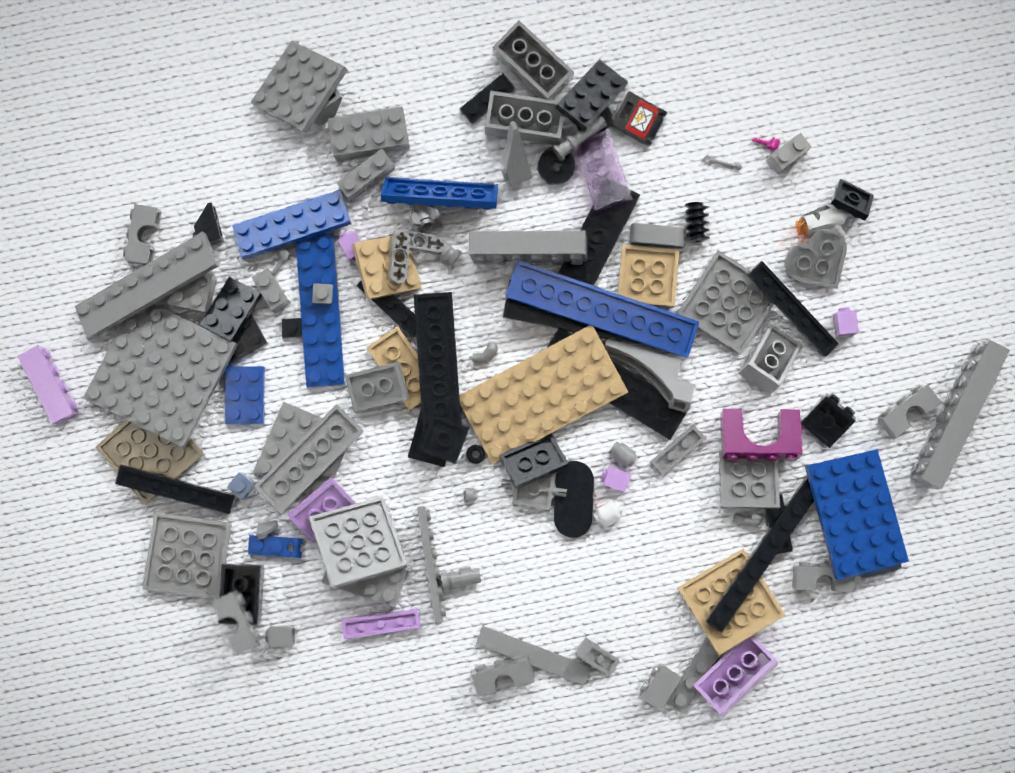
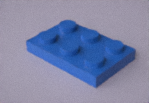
(245, 395)

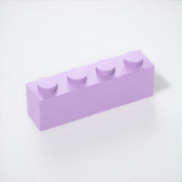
(48, 385)

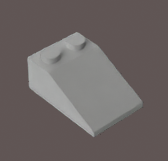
(770, 359)

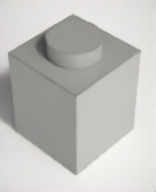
(280, 636)

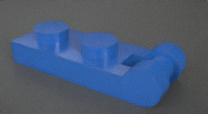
(275, 546)

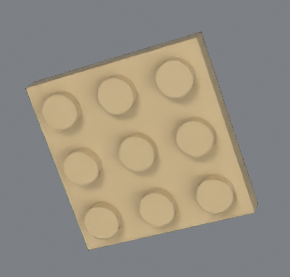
(373, 266)
(649, 274)

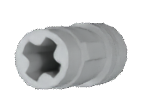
(463, 577)

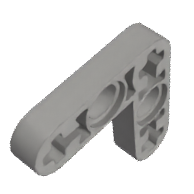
(409, 245)

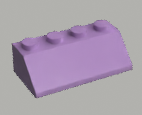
(736, 675)

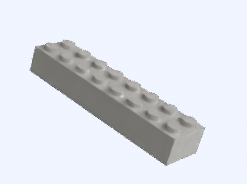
(959, 414)

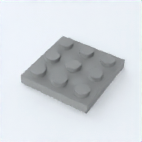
(748, 484)

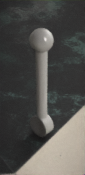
(707, 159)

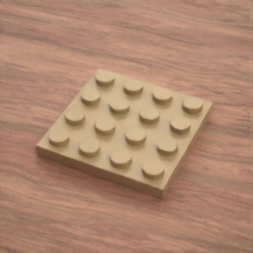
(754, 614)

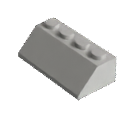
(533, 116)

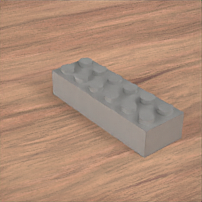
(528, 247)

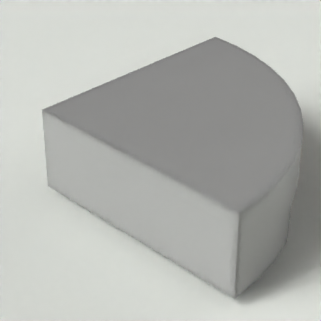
(265, 528)

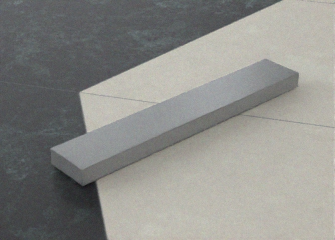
(538, 656)

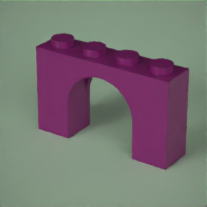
(737, 446)

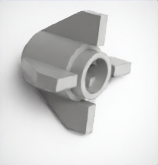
(424, 218)

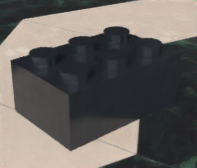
(248, 581)

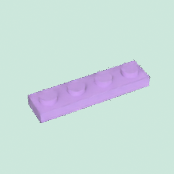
(381, 623)

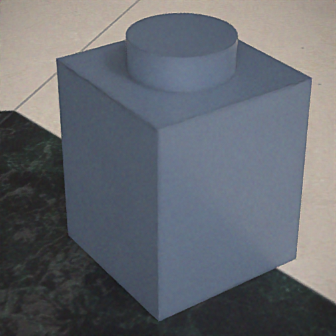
(241, 485)

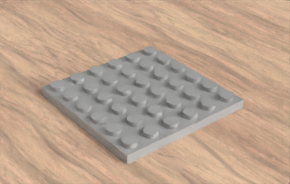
(161, 373)

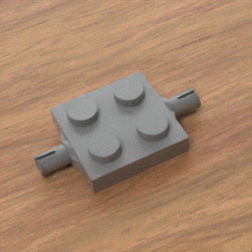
(536, 494)

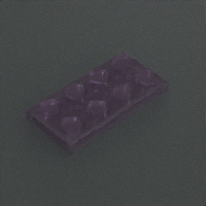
(603, 171)

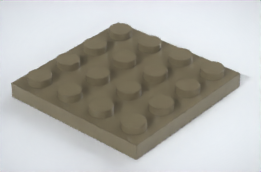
(148, 452)

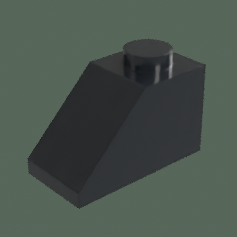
(209, 224)

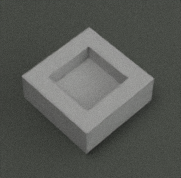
(322, 294)

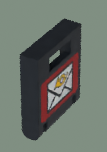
(642, 120)

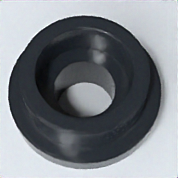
(475, 448)

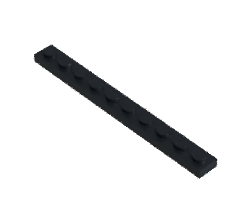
(761, 557)

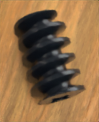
(696, 222)

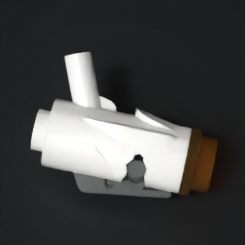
(821, 219)

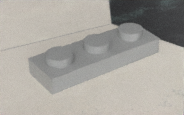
(677, 450)

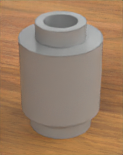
(623, 454)

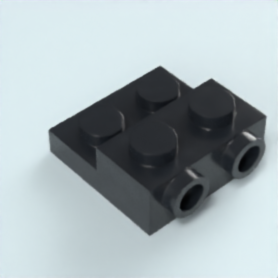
(829, 419)

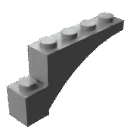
(658, 370)

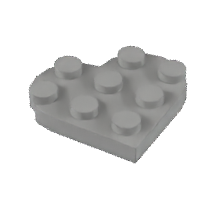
(819, 260)

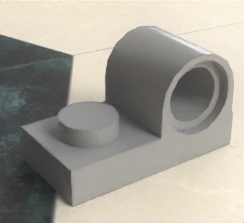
(597, 656)

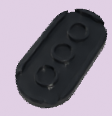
(575, 511)

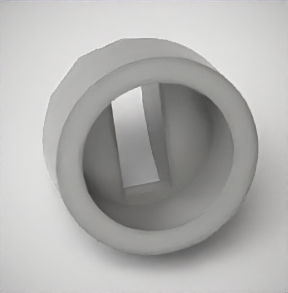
(469, 495)

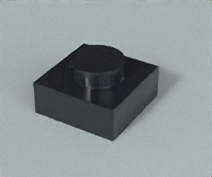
(291, 328)

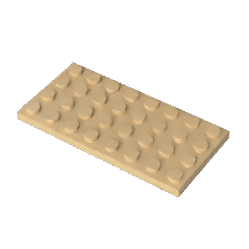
(542, 393)

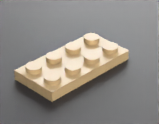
(395, 348)

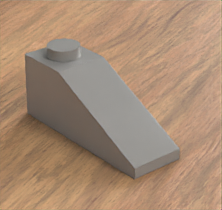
(514, 159)

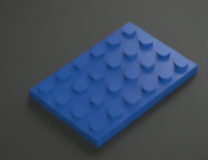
(856, 514)

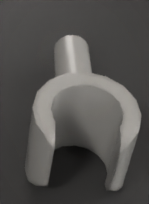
(285, 255)

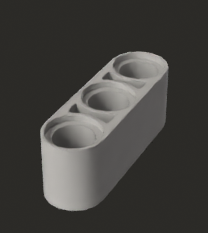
(657, 235)

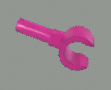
(772, 145)

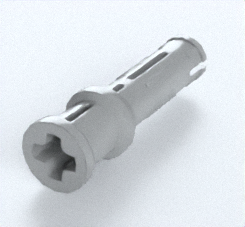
(572, 142)

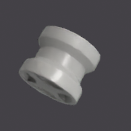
(450, 255)

